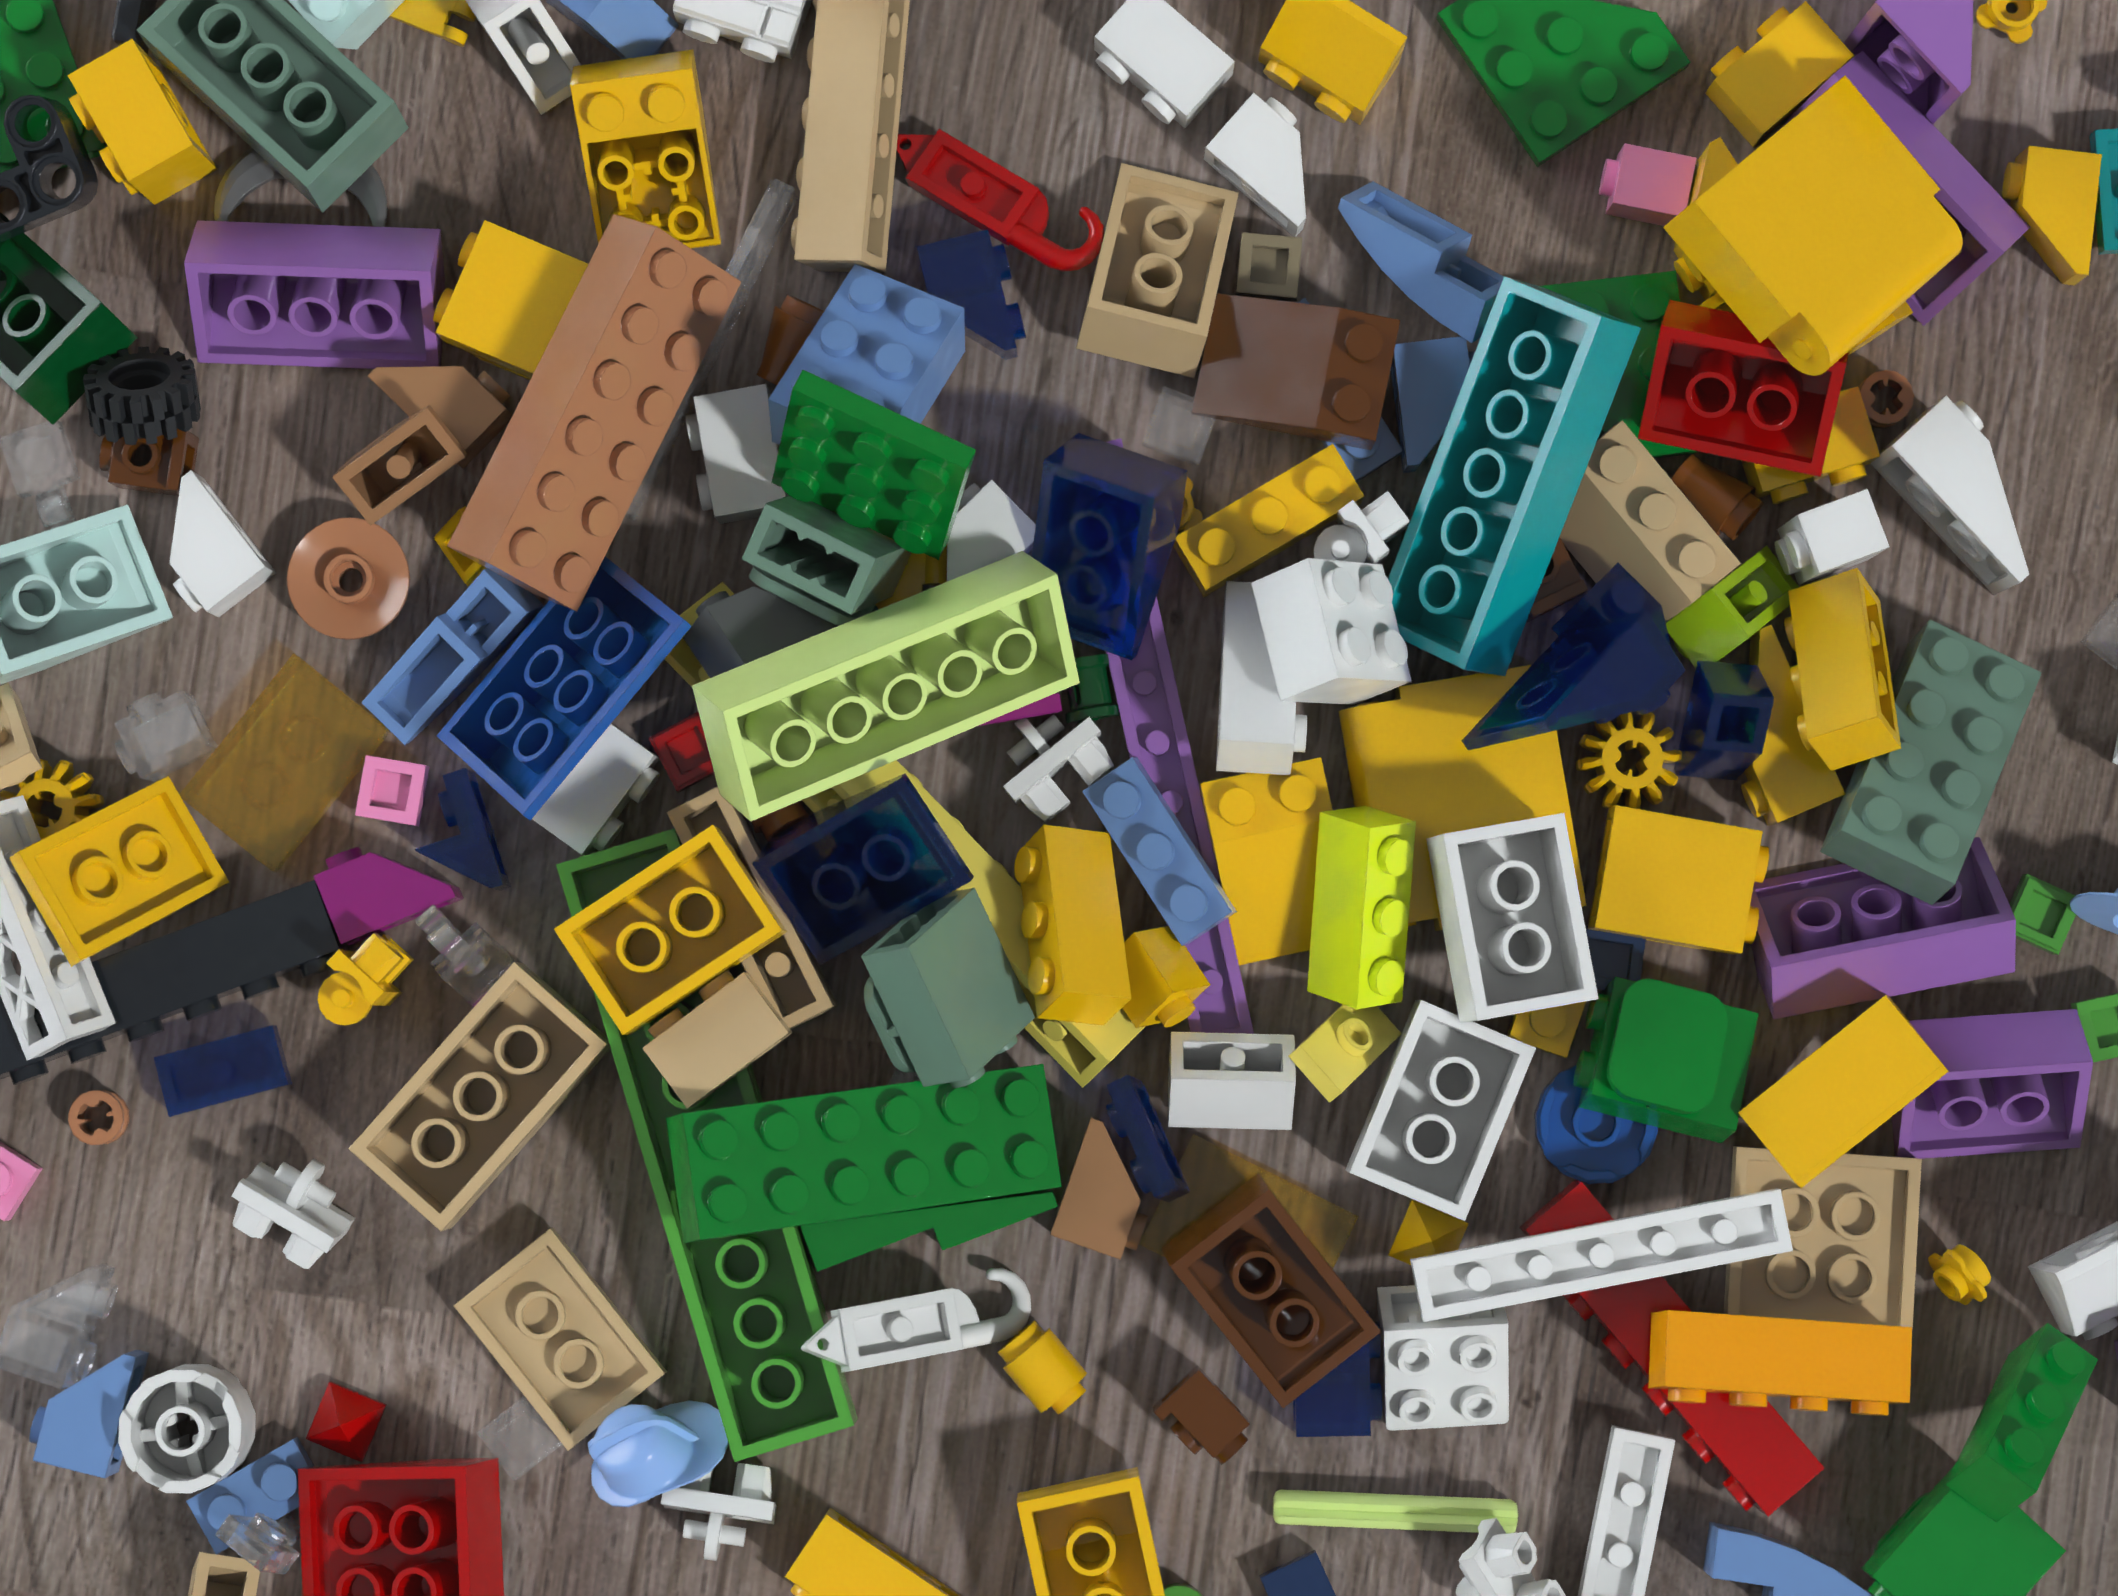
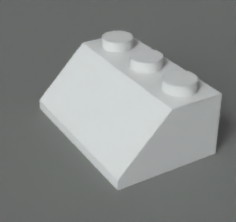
(2082, 1284)

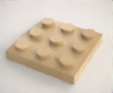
(1848, 1237)

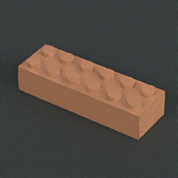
(595, 412)

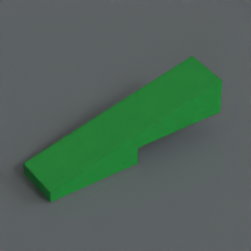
(953, 1224)

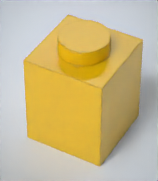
(1161, 978)

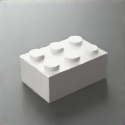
(1512, 918)
(1440, 1109)

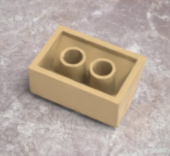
(1643, 521)

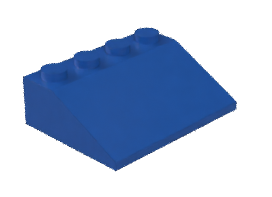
(562, 687)

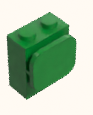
(1666, 1058)
(1957, 1550)

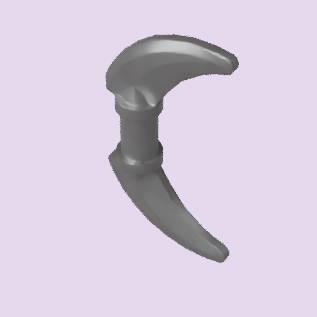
(253, 171)

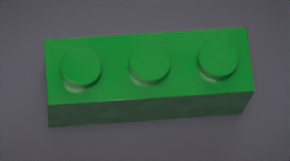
(2022, 1423)

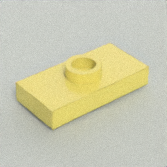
(1344, 1048)

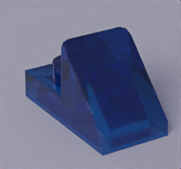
(475, 849)

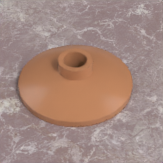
(318, 571)

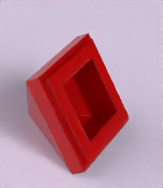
(346, 1421)

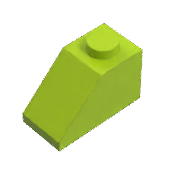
(1732, 609)

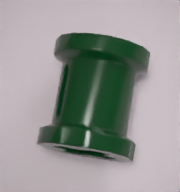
(1092, 694)

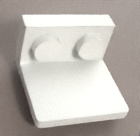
(1442, 1368)

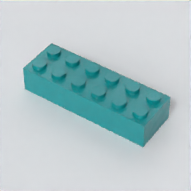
(1506, 474)

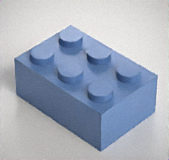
(879, 344)

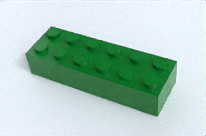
(861, 1153)

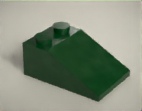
(50, 328)

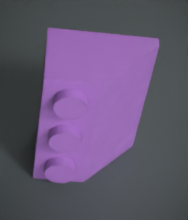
(1920, 49)
(2008, 1087)

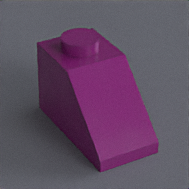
(377, 894)

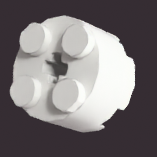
(151, 1434)

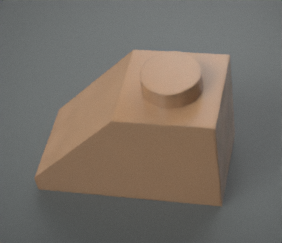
(465, 404)
(399, 464)
(1100, 1199)

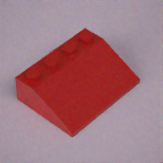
(401, 1528)

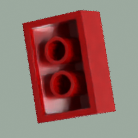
(1736, 396)

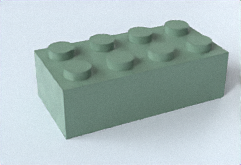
(278, 88)
(1919, 807)

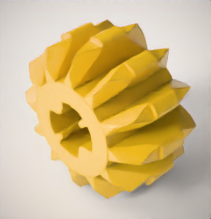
(1649, 765)
(67, 791)

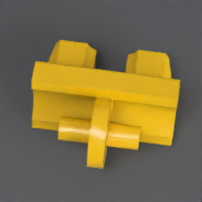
(362, 980)

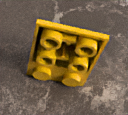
(647, 145)

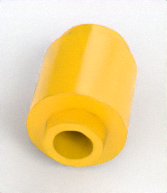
(1043, 1368)

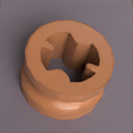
(1902, 399)
(95, 1099)

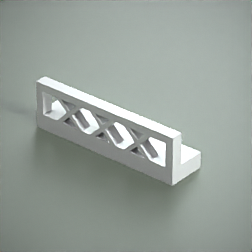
(64, 995)

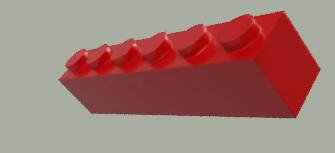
(1750, 1443)

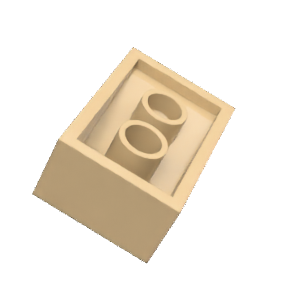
(1158, 271)

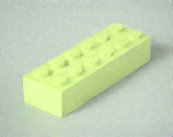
(886, 685)

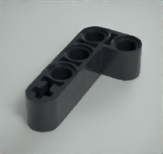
(39, 162)

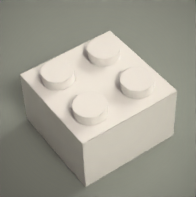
(1331, 631)

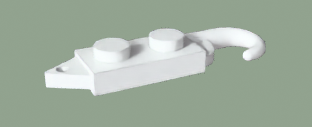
(917, 1326)

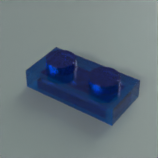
(222, 1070)
(1135, 1117)

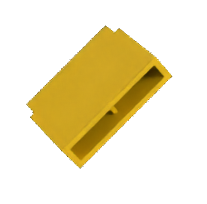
(1820, 231)
(1412, 764)

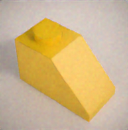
(2058, 200)

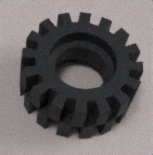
(142, 395)

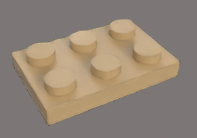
(560, 1338)

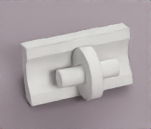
(1362, 532)
(1078, 748)
(295, 1203)
(749, 1502)
(1502, 1565)

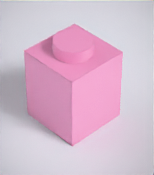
(1647, 184)

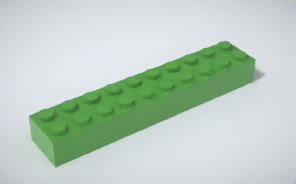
(745, 1293)

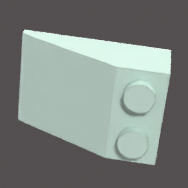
(75, 592)

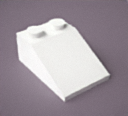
(1955, 486)

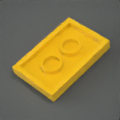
(119, 870)

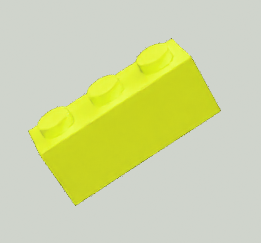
(1361, 906)

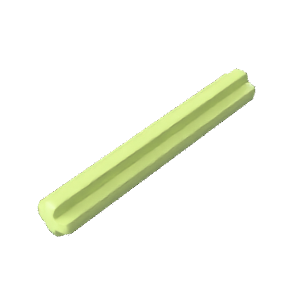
(1391, 1511)

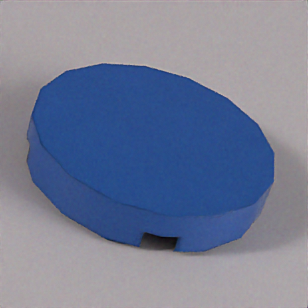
(1587, 1142)

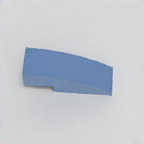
(1423, 258)
(451, 654)
(1778, 1566)

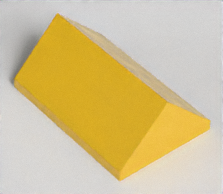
(1843, 1091)

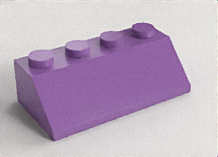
(1981, 214)
(315, 294)
(1852, 939)

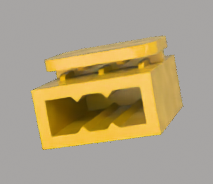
(507, 298)
(1678, 880)

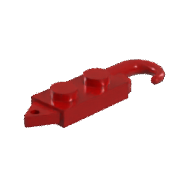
(992, 198)

